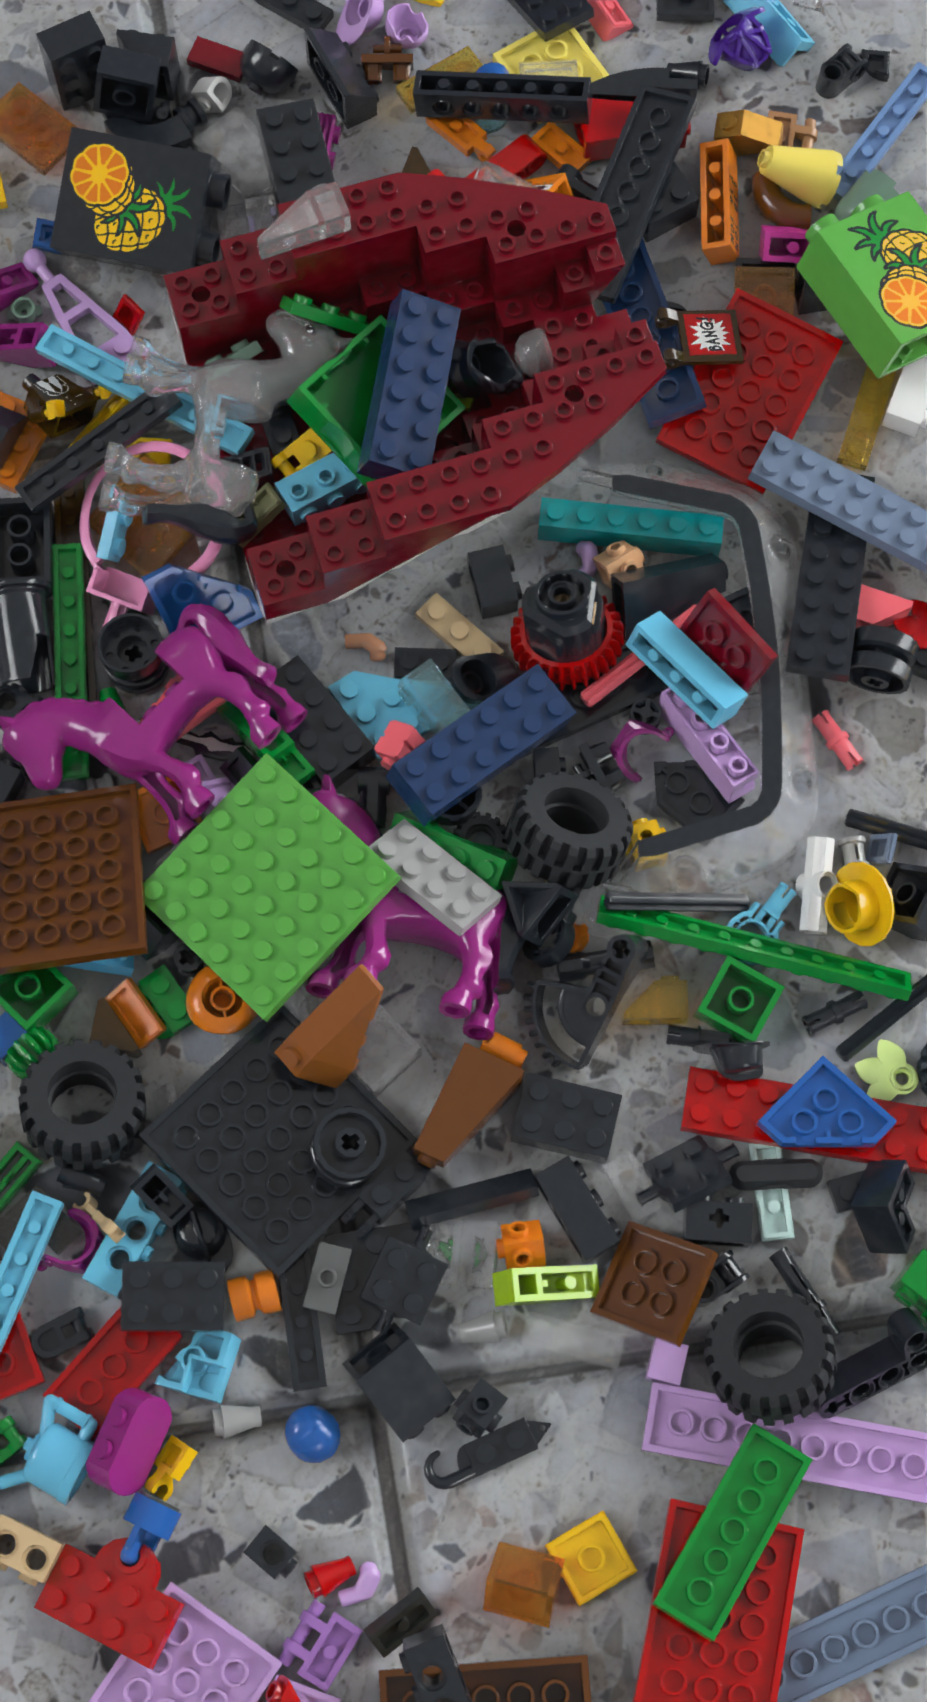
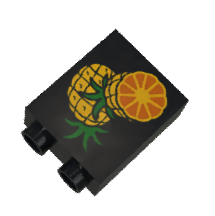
(138, 203)

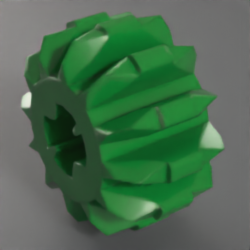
(28, 1048)

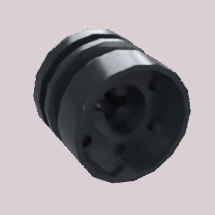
(128, 653)

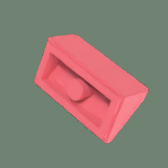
(609, 19)

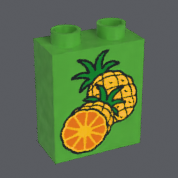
(874, 278)

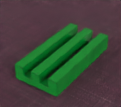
(23, 1179)

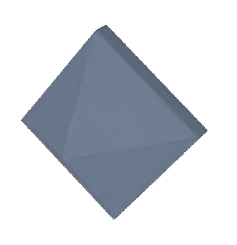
(881, 848)

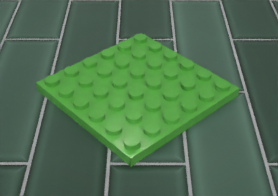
(267, 886)

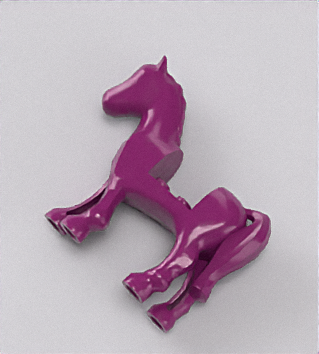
(212, 665)

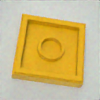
(593, 1558)

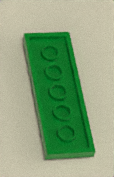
(732, 1532)

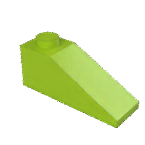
(545, 1284)

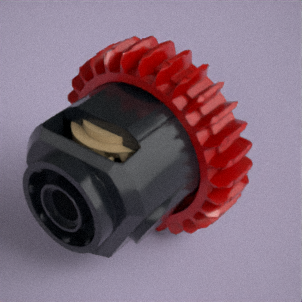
(567, 629)

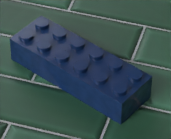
(409, 386)
(480, 744)

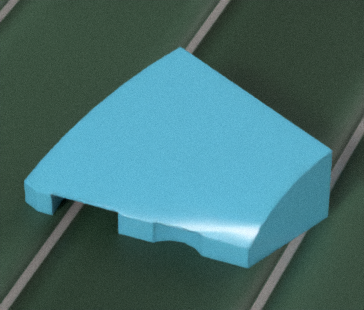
(203, 1366)

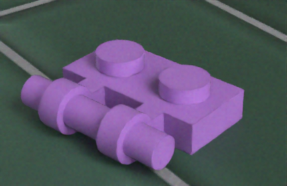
(328, 1652)

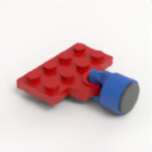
(116, 1591)

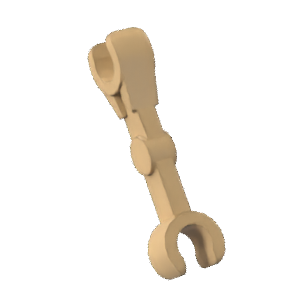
(105, 1223)

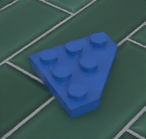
(177, 587)
(826, 1112)

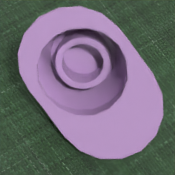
(359, 18)

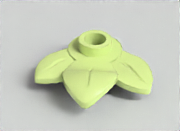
(882, 1071)

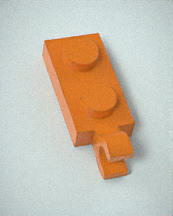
(463, 135)

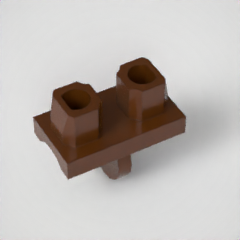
(375, 63)

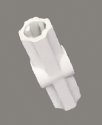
(815, 884)

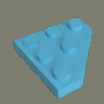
(373, 703)

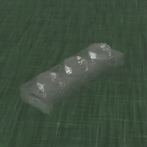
(572, 1340)

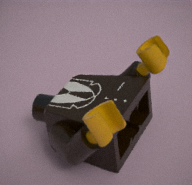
(60, 403)

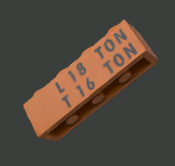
(719, 201)

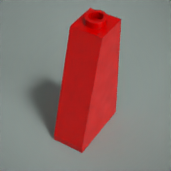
(605, 127)

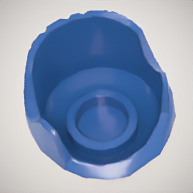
(312, 1434)

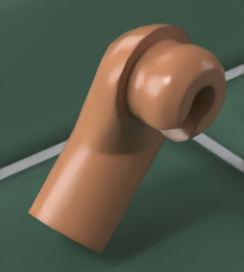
(369, 642)

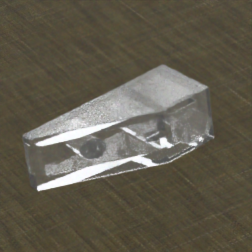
(309, 219)

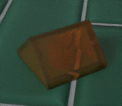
(523, 1584)

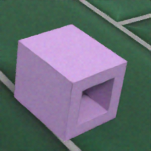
(666, 1363)

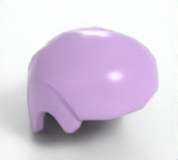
(406, 26)

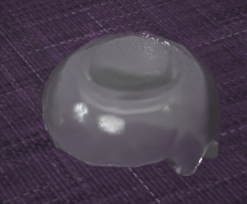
(533, 352)

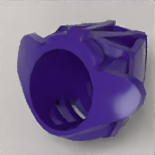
(744, 45)

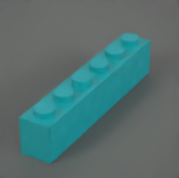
(639, 526)

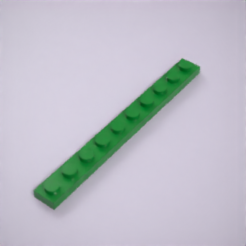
(761, 950)

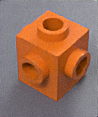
(521, 1244)

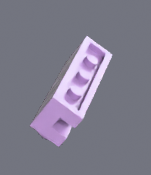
(711, 748)

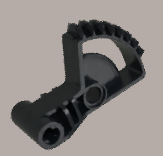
(576, 1001)

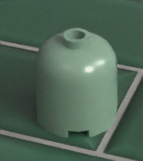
(864, 187)

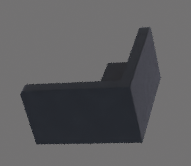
(882, 1206)

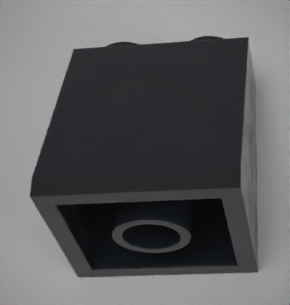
(399, 1382)

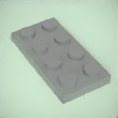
(435, 878)

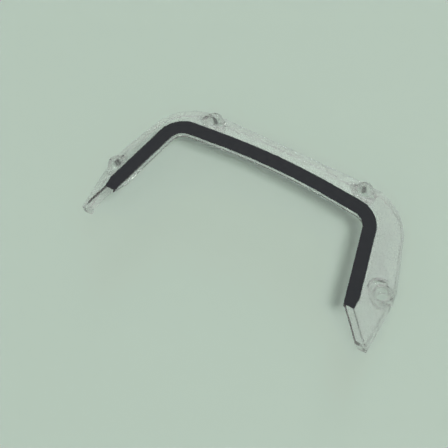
(771, 830)

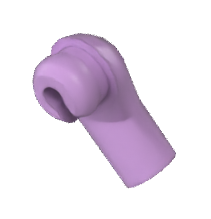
(587, 551)
(365, 1585)

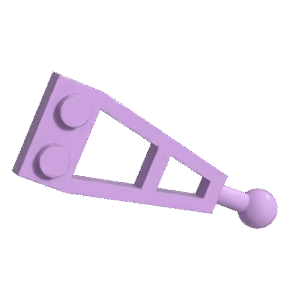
(118, 346)

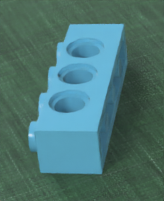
(134, 1211)

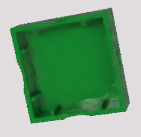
(340, 394)

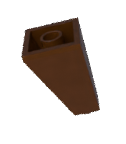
(468, 1100)

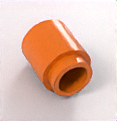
(505, 1049)

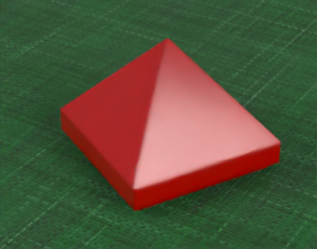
(128, 314)

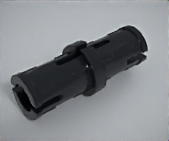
(834, 1012)

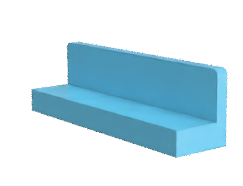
(781, 27)

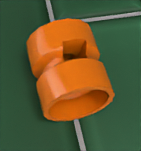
(254, 1295)

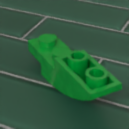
(281, 749)

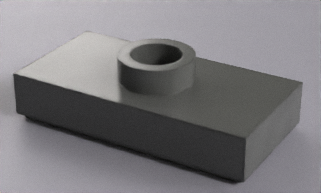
(327, 1278)

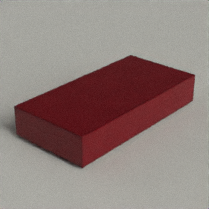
(216, 59)

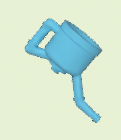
(56, 1453)

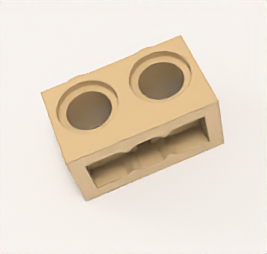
(27, 1542)

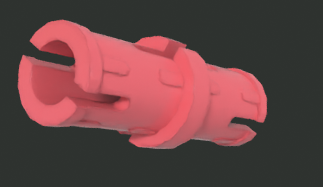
(837, 740)

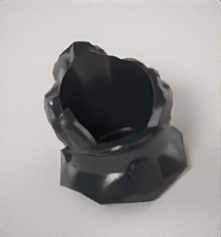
(483, 367)

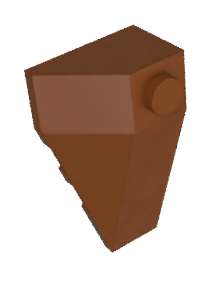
(330, 1038)

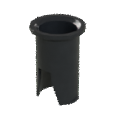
(26, 635)

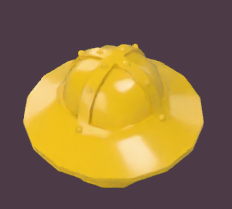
(860, 904)

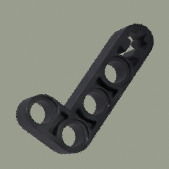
(879, 1365)

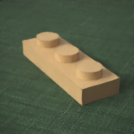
(455, 628)

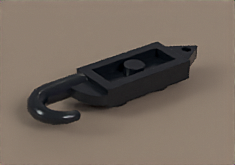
(488, 1452)

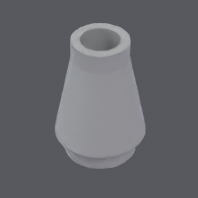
(484, 1329)
(231, 1420)

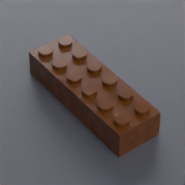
(504, 1680)

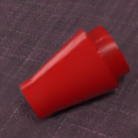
(328, 1576)

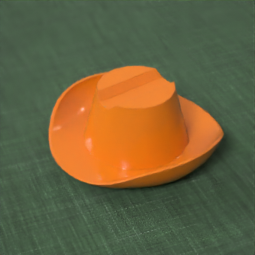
(215, 1005)

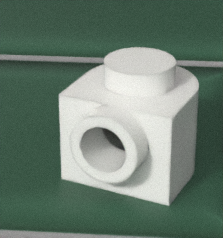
(213, 93)

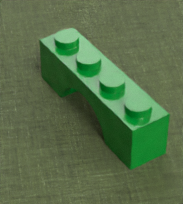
(483, 860)

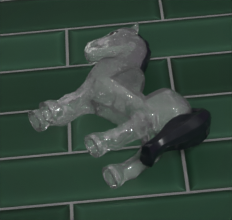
(202, 490)

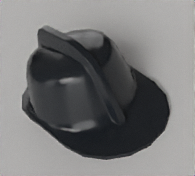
(481, 676)
(736, 1060)
(202, 1237)

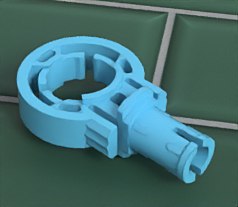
(771, 910)

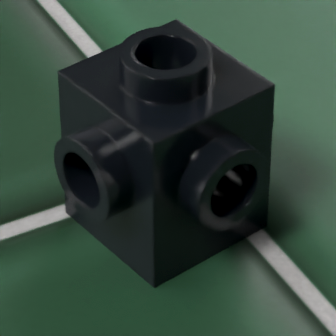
(479, 1409)

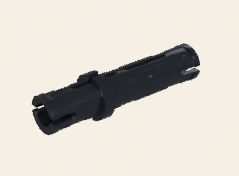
(799, 1284)

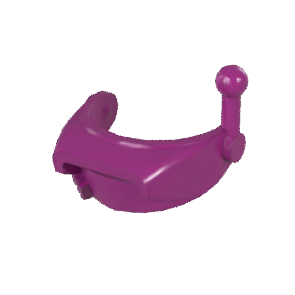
(619, 745)
(93, 1240)

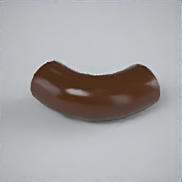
(777, 207)

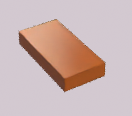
(135, 1013)

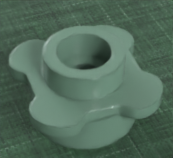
(24, 304)

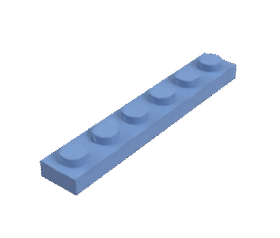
(884, 129)

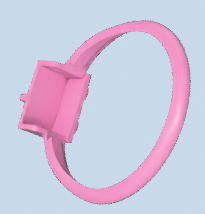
(117, 586)

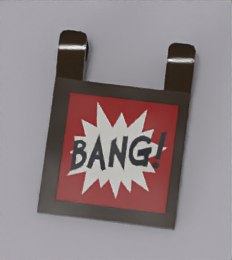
(704, 337)

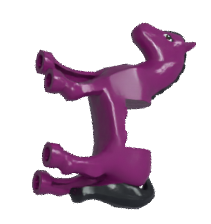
(484, 949)

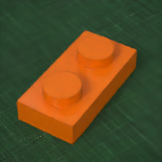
(560, 147)

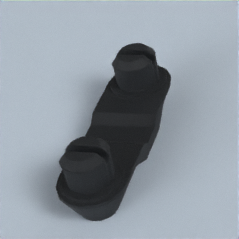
(776, 1174)

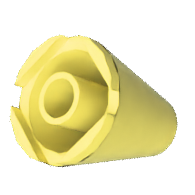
(802, 172)

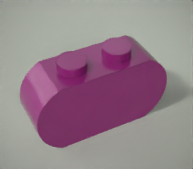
(129, 1441)

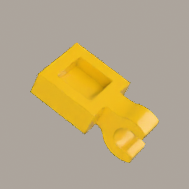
(172, 1464)

